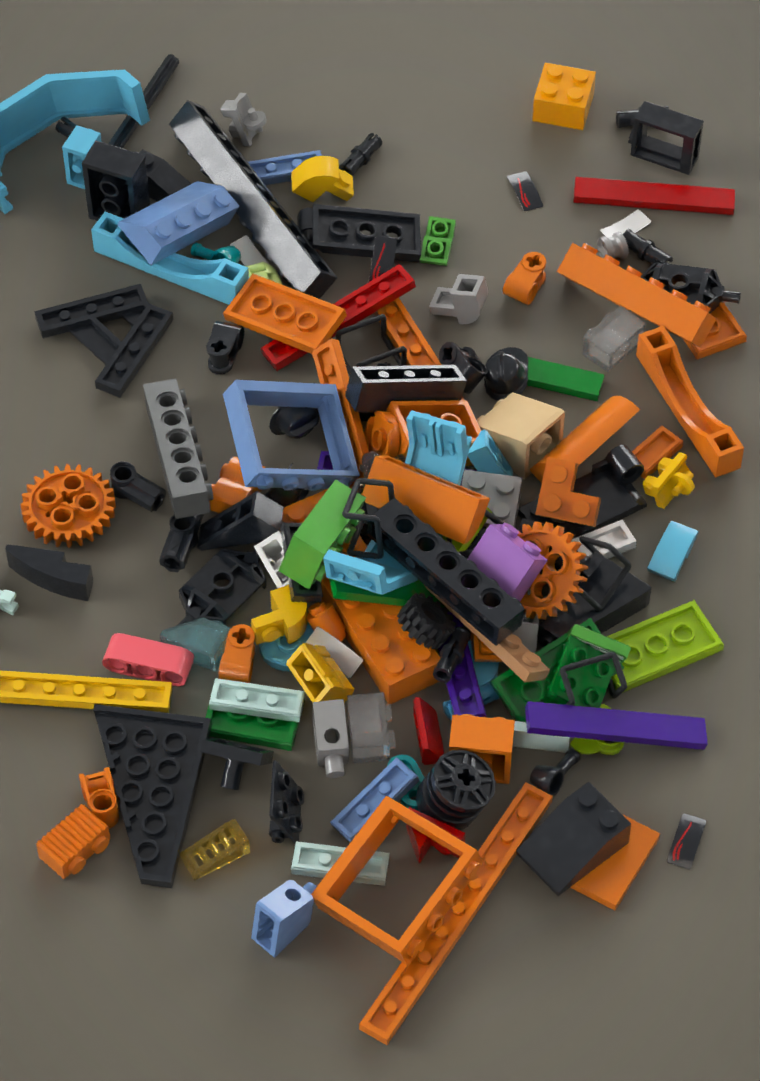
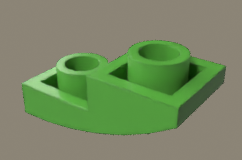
(438, 241)

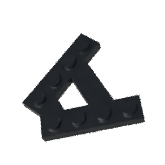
(85, 321)

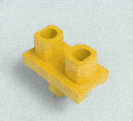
(673, 480)

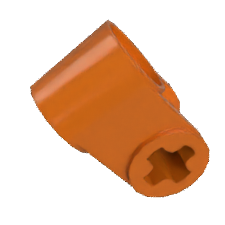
(526, 278)
(238, 658)
(100, 793)

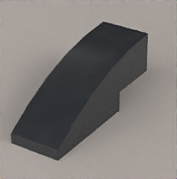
(51, 571)

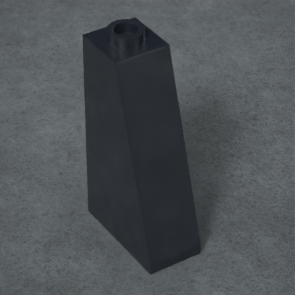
(626, 601)

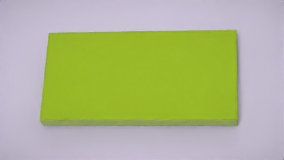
(666, 644)

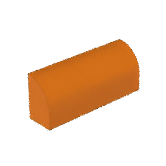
(590, 433)
(435, 501)

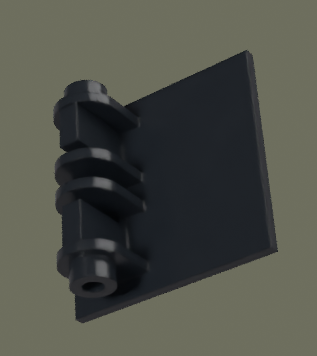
(285, 806)

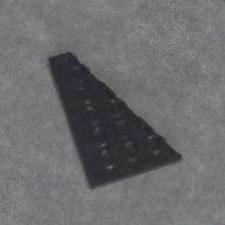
(155, 777)

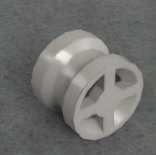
(613, 246)

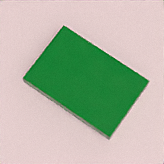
(253, 729)

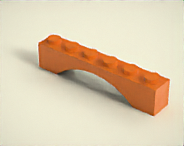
(711, 437)

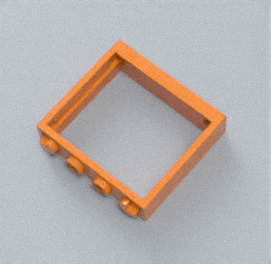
(359, 853)

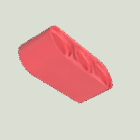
(148, 659)

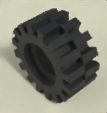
(426, 621)

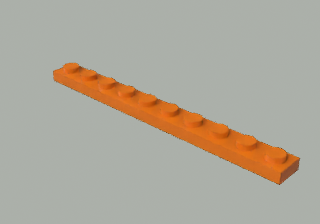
(496, 854)

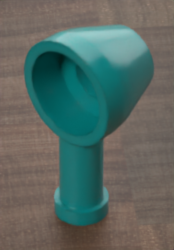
(228, 252)

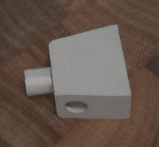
(331, 736)

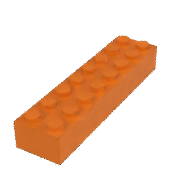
(374, 633)

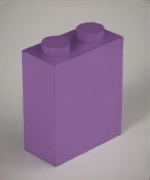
(508, 559)

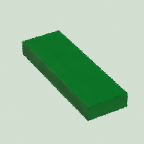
(564, 379)

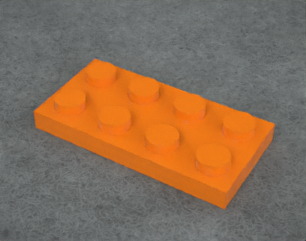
(284, 314)

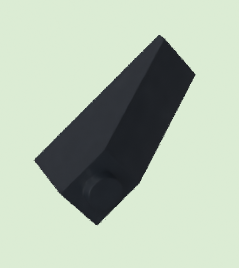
(162, 177)
(242, 523)

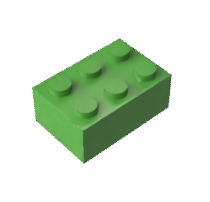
(320, 531)

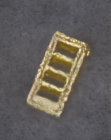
(210, 841)

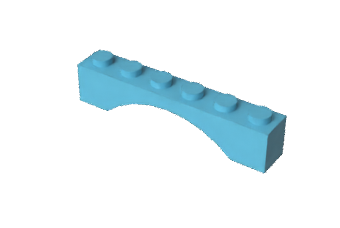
(213, 278)

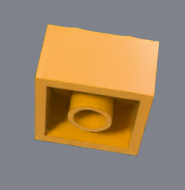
(564, 96)

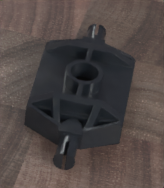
(700, 285)
(206, 600)

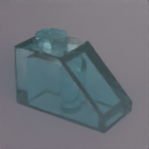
(202, 637)

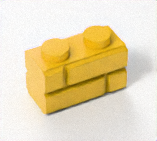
(319, 674)

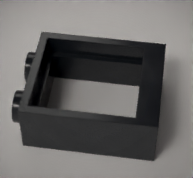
(661, 152)

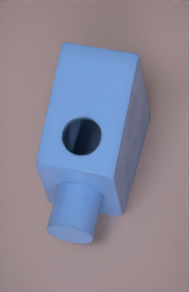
(282, 916)

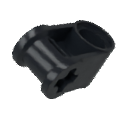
(223, 346)
(466, 361)

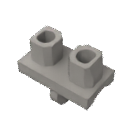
(245, 120)

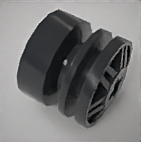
(456, 789)

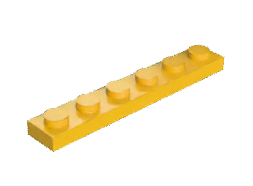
(83, 691)

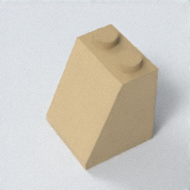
(523, 430)

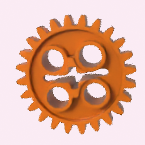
(76, 505)
(561, 582)

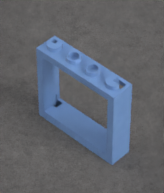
(290, 394)

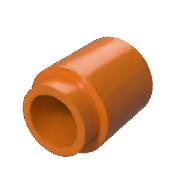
(327, 618)

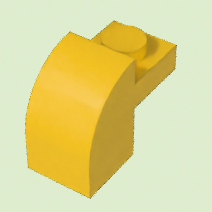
(321, 175)
(286, 619)

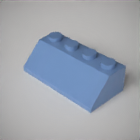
(179, 220)

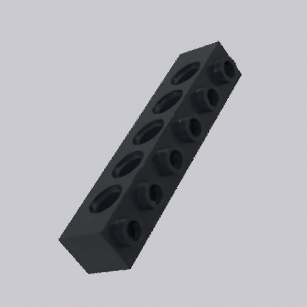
(461, 586)

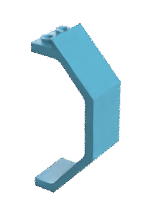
(70, 97)
(434, 447)

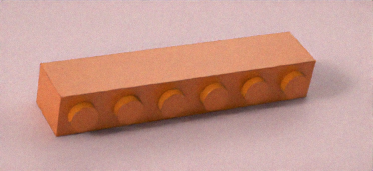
(636, 294)

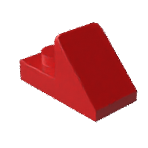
(422, 843)

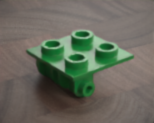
(587, 682)

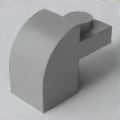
(462, 300)

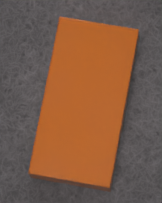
(658, 445)

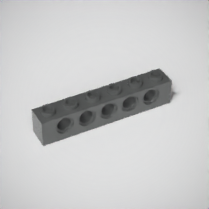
(176, 448)

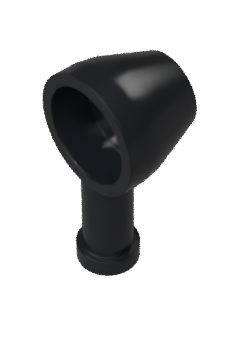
(551, 777)

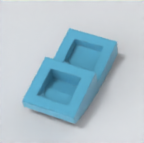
(672, 550)

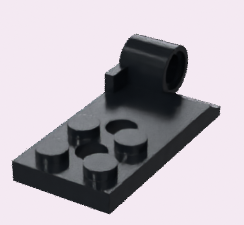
(338, 230)
(610, 482)

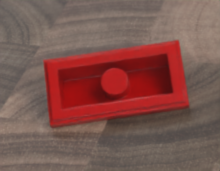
(427, 731)

